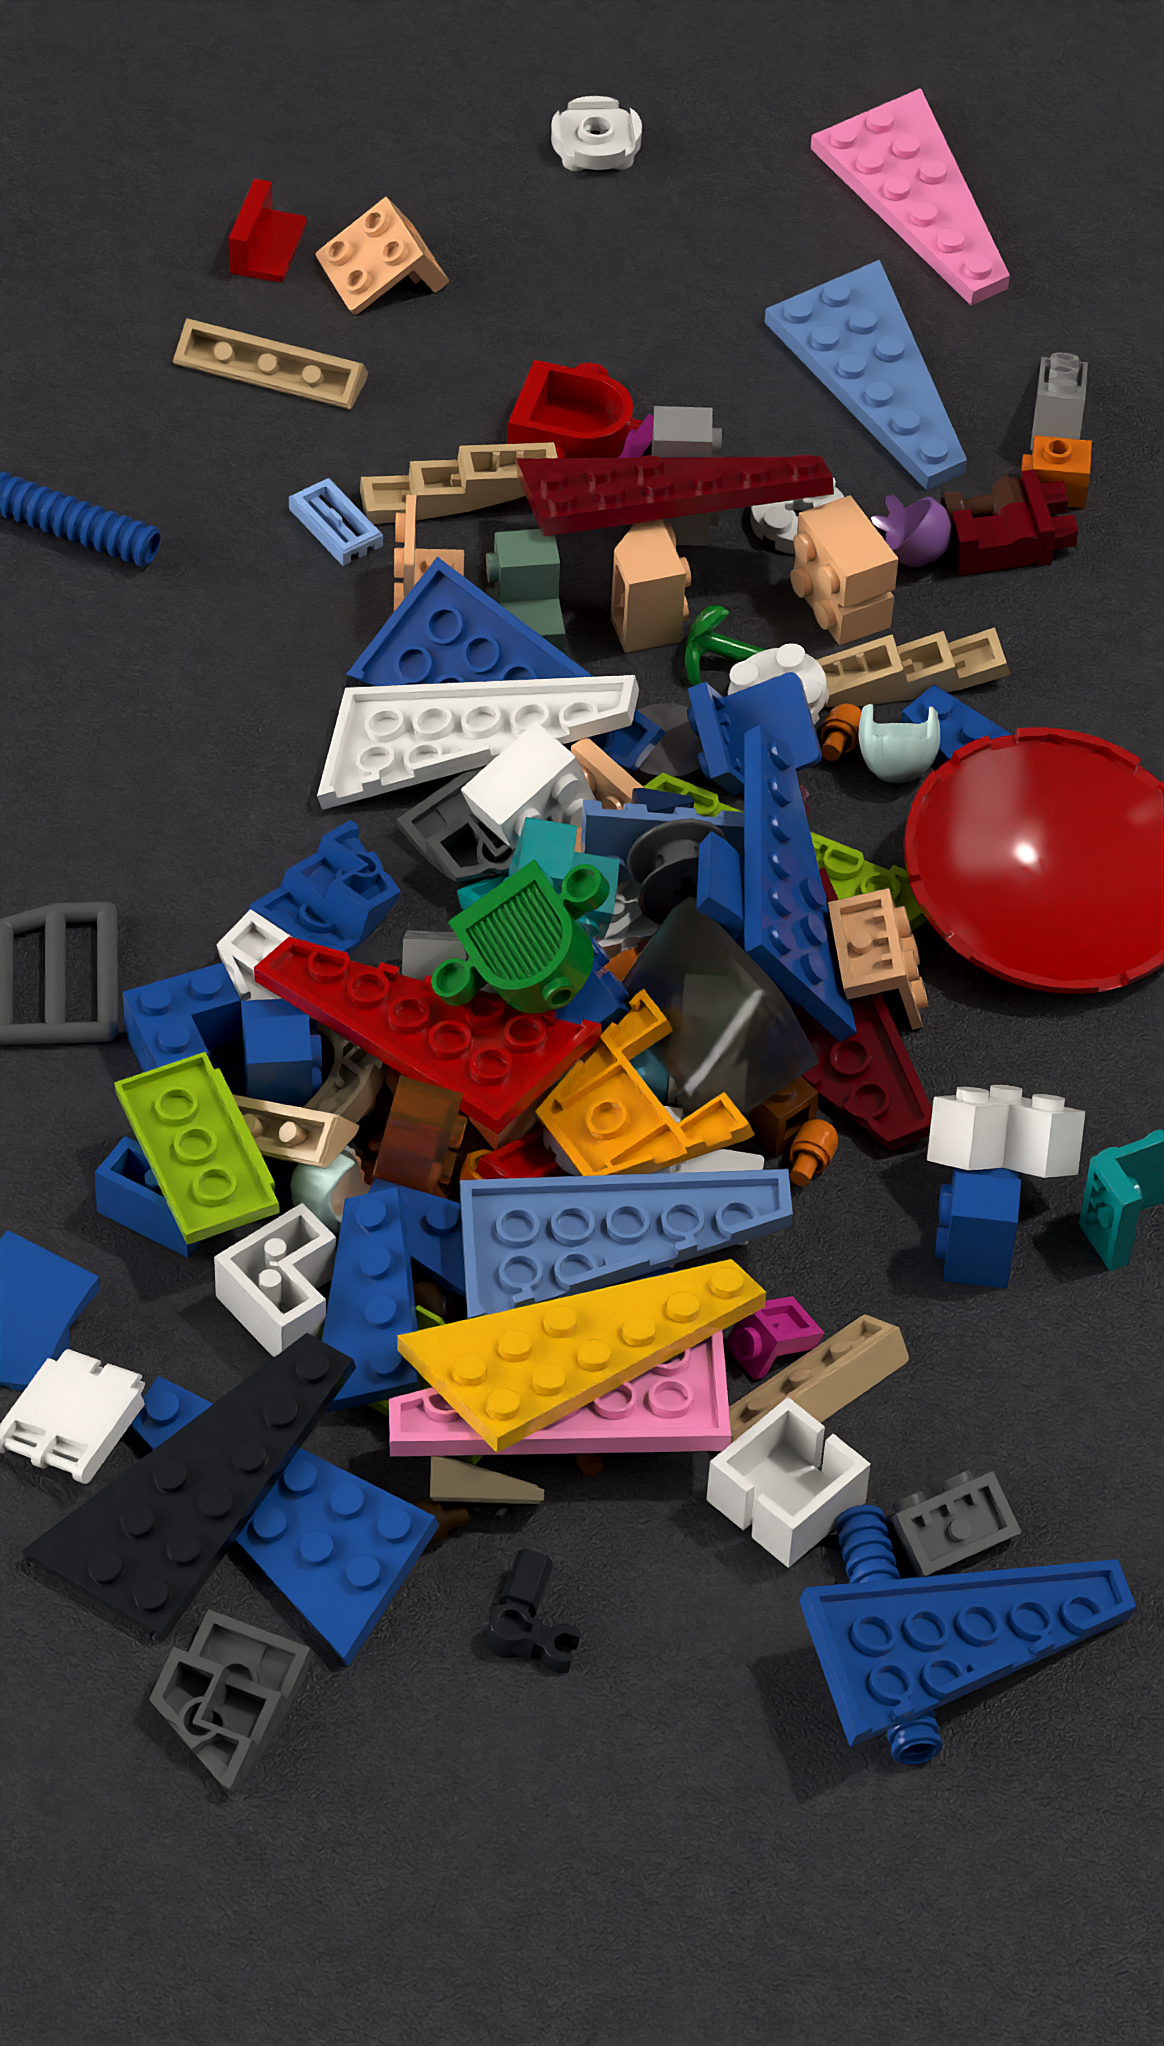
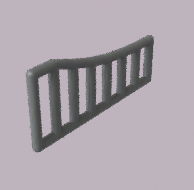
(55, 1028)

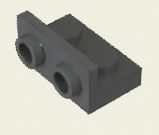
(953, 1524)

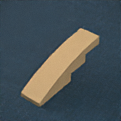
(448, 487)
(893, 673)

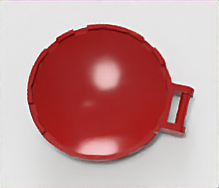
(1043, 860)

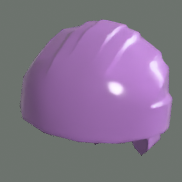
(915, 532)

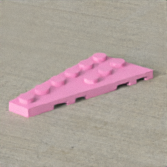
(911, 180)
(664, 1410)

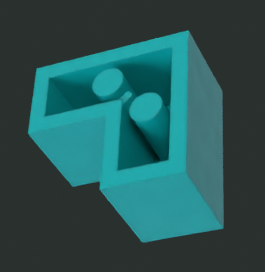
(553, 849)

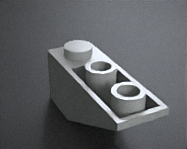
(1060, 397)

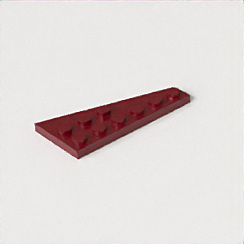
(612, 492)

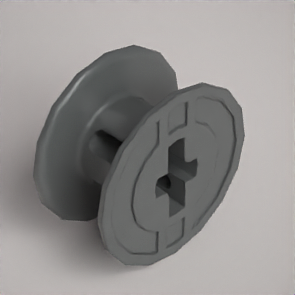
(667, 864)

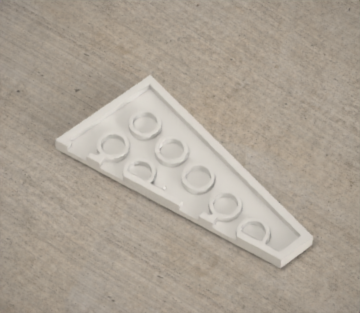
(431, 731)

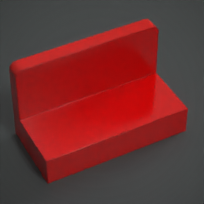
(264, 238)

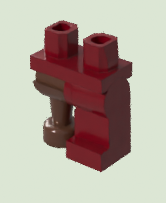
(1009, 525)

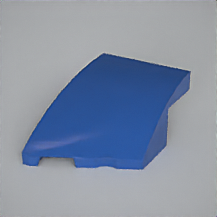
(722, 889)
(333, 894)
(37, 1306)

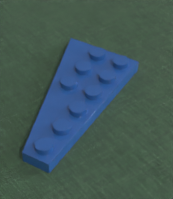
(784, 896)

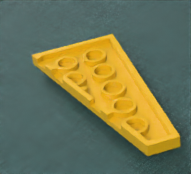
(552, 1357)

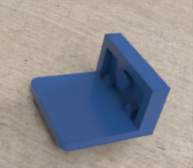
(722, 721)

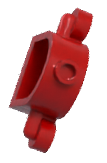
(575, 409)

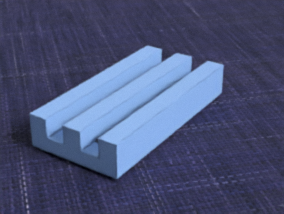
(328, 524)

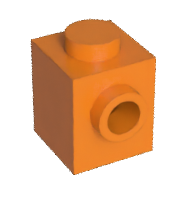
(1062, 461)

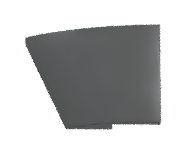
(453, 836)
(230, 1692)

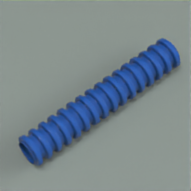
(78, 520)
(869, 1559)

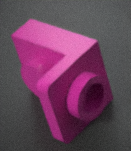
(772, 1332)

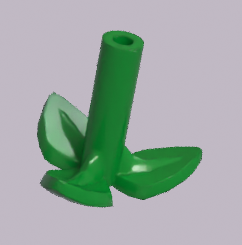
(703, 640)

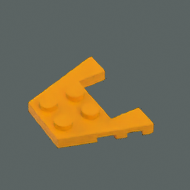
(613, 1120)

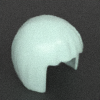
(898, 749)
(326, 1189)

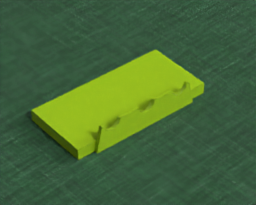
(198, 1147)

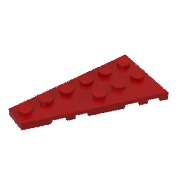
(477, 1048)

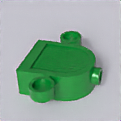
(525, 940)

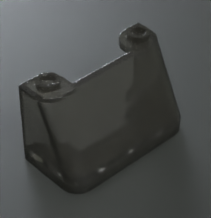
(724, 1012)

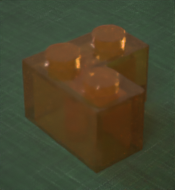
(418, 1136)

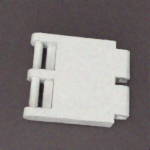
(72, 1414)

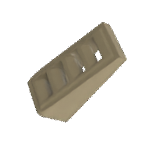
(464, 1482)

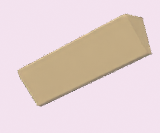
(270, 364)
(296, 1132)
(828, 1374)

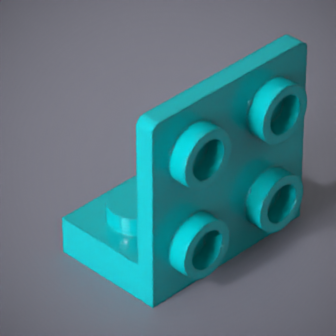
(1116, 1189)

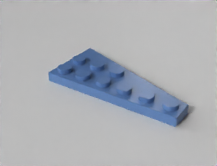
(868, 358)
(581, 1233)

